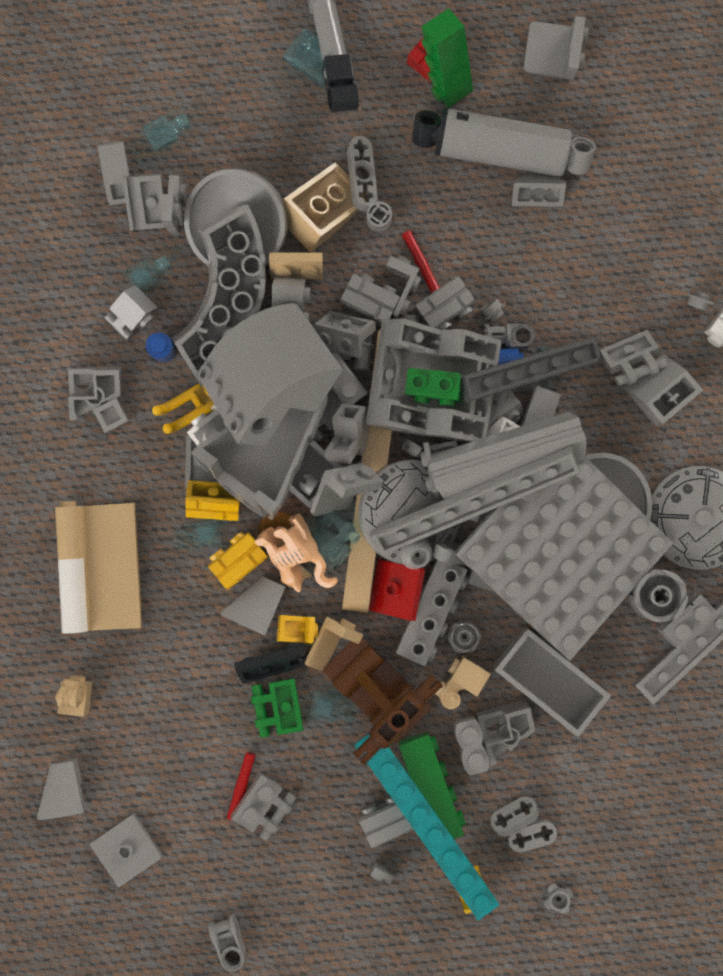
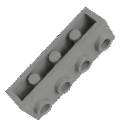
(434, 605)

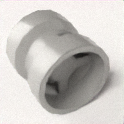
(379, 222)

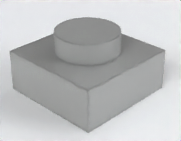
(111, 415)

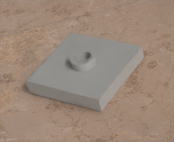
(126, 850)

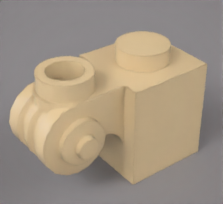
(464, 675)
(74, 696)

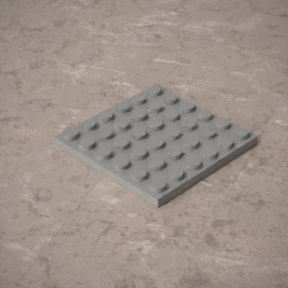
(565, 555)

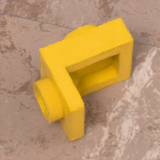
(296, 629)

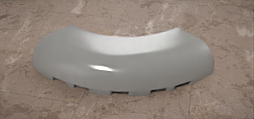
(233, 286)

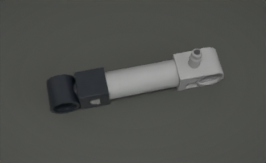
(336, 65)

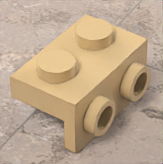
(296, 265)

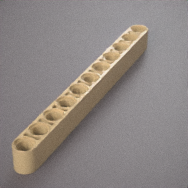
(362, 556)

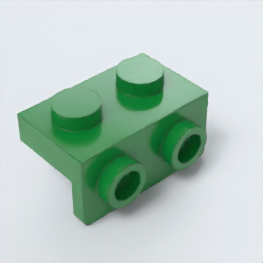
(434, 385)

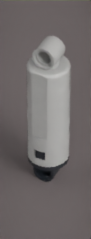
(503, 142)

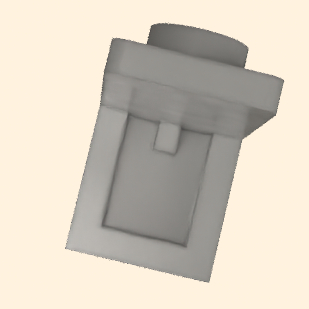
(402, 268)

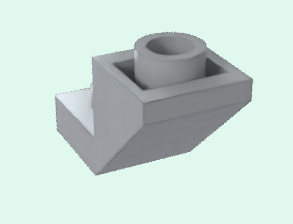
(114, 166)

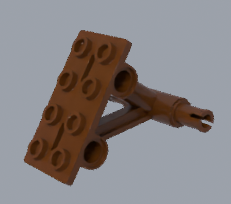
(380, 694)

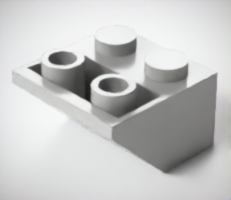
(664, 392)

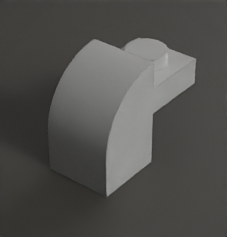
(350, 433)

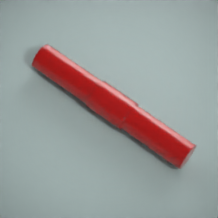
(420, 261)
(242, 782)

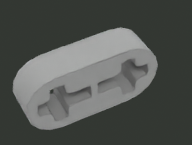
(445, 552)
(514, 816)
(534, 841)

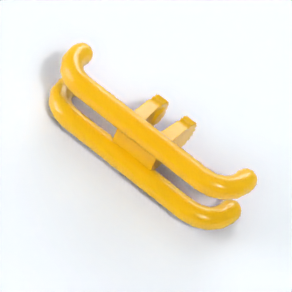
(200, 399)

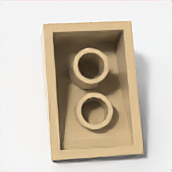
(320, 207)

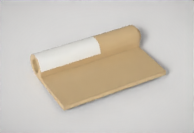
(98, 567)

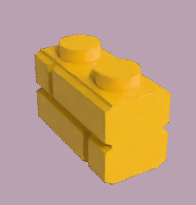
(210, 501)
(237, 560)

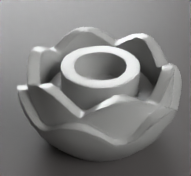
(408, 553)
(464, 645)

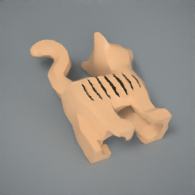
(292, 551)

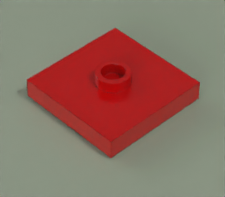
(396, 590)

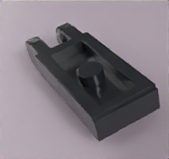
(272, 663)

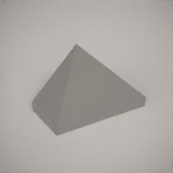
(538, 190)

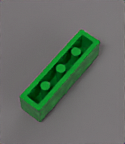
(447, 58)
(429, 776)

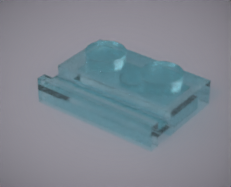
(306, 57)

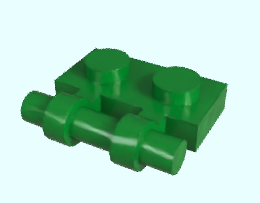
(285, 707)

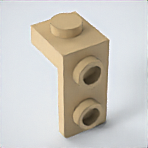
(328, 639)

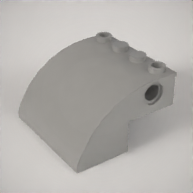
(419, 346)
(265, 369)

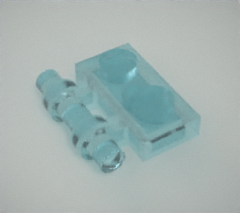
(329, 544)

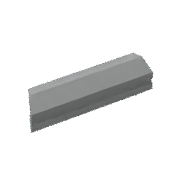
(501, 453)

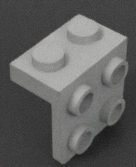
(555, 49)
(341, 485)

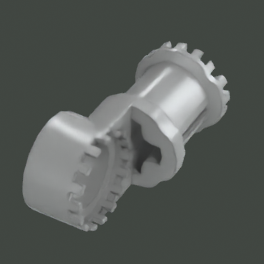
(507, 334)

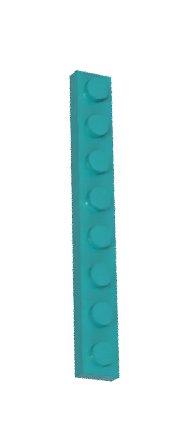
(432, 831)

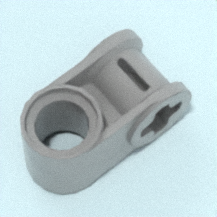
(227, 937)

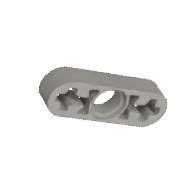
(365, 163)

